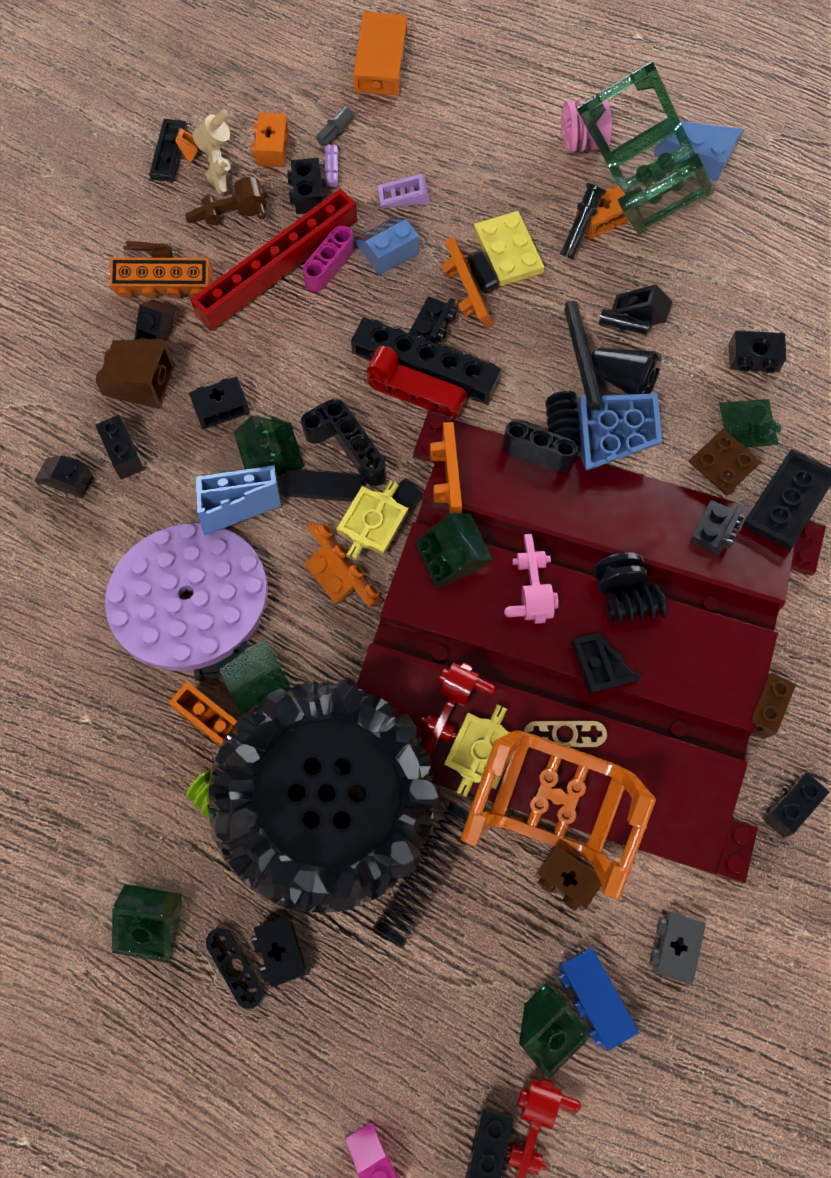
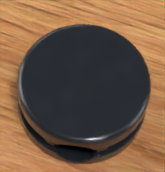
(620, 572)

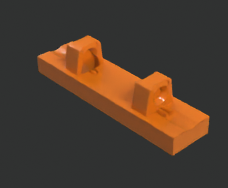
(475, 301)
(446, 452)

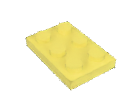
(508, 248)

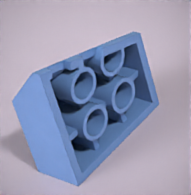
(711, 143)

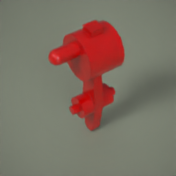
(457, 687)
(539, 1107)

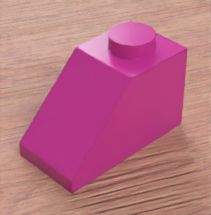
(370, 1154)

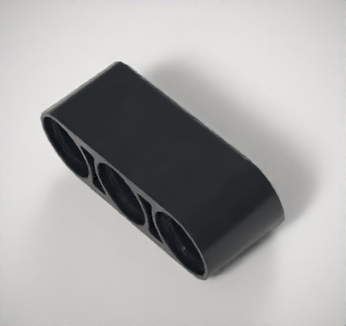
(539, 446)

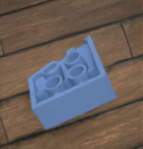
(619, 428)

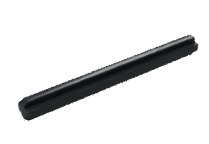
(583, 356)

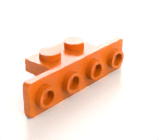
(336, 570)

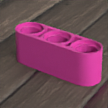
(328, 258)

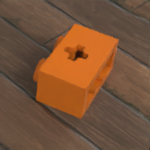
(271, 139)
(609, 214)

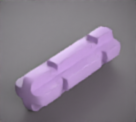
(331, 165)

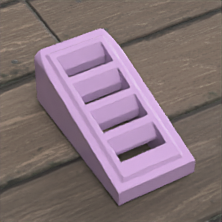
(412, 198)

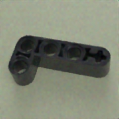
(328, 425)

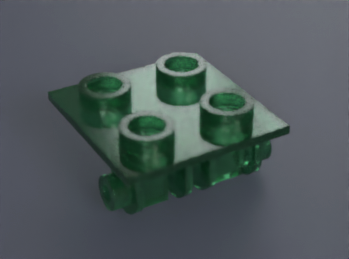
(750, 422)

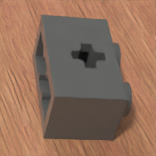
(689, 937)

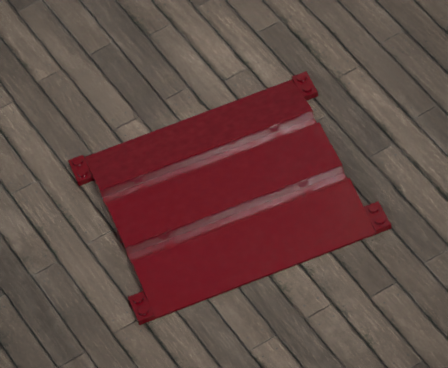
(698, 667)

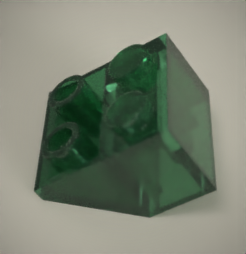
(268, 443)
(453, 549)

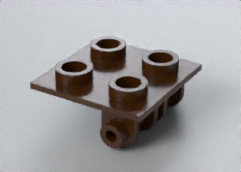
(724, 462)

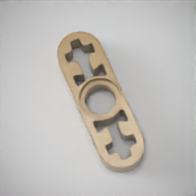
(586, 726)

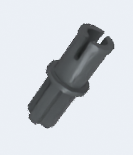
(334, 126)

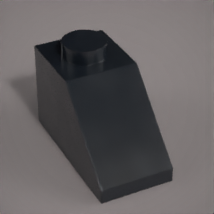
(644, 303)
(65, 475)

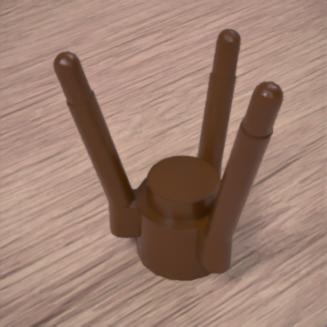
(158, 250)

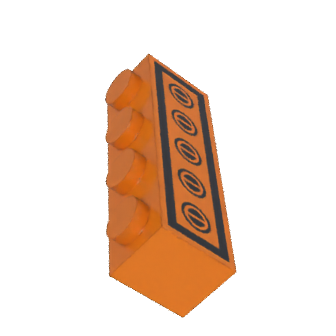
(159, 276)

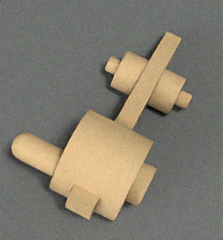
(210, 138)

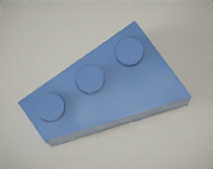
(235, 496)

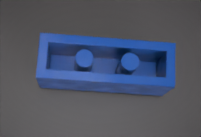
(597, 1000)

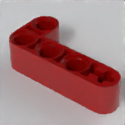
(413, 386)

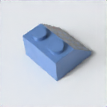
(388, 244)

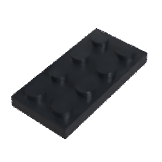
(789, 500)

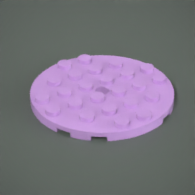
(195, 632)

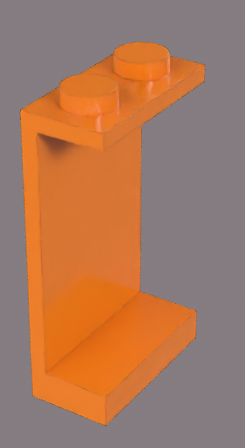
(380, 53)

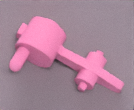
(537, 599)

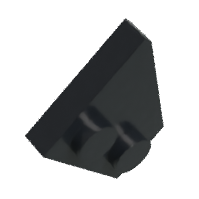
(601, 665)

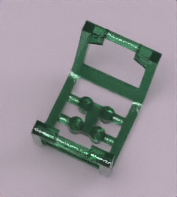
(591, 111)

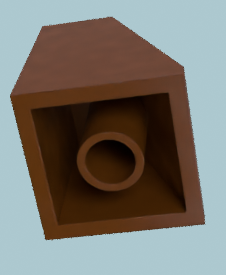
(136, 371)

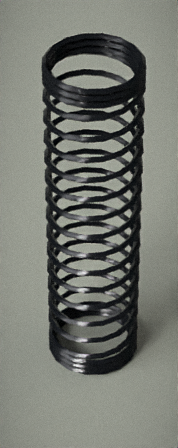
(460, 814)

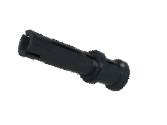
(587, 209)

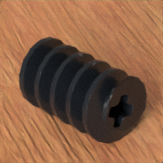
(563, 415)
(634, 603)

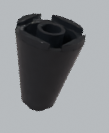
(627, 369)

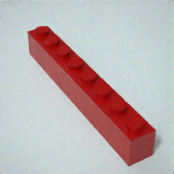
(272, 260)

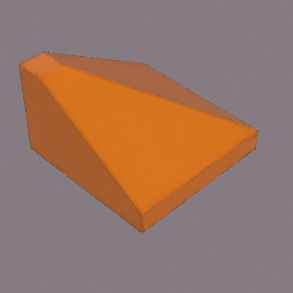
(186, 144)

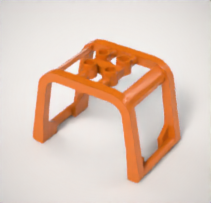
(611, 875)

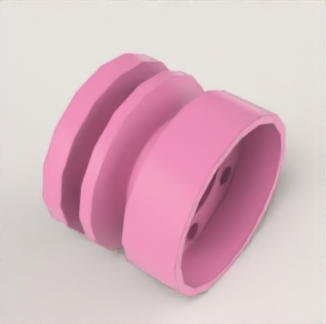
(576, 133)

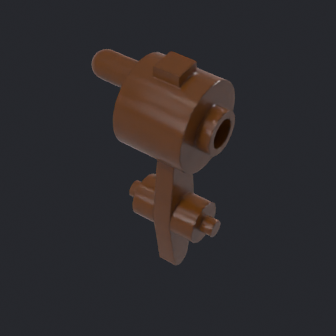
(247, 198)

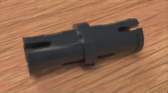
(624, 322)

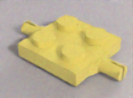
(372, 520)
(474, 746)

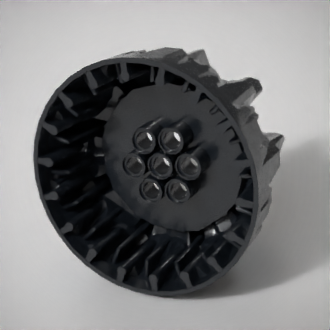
(263, 829)

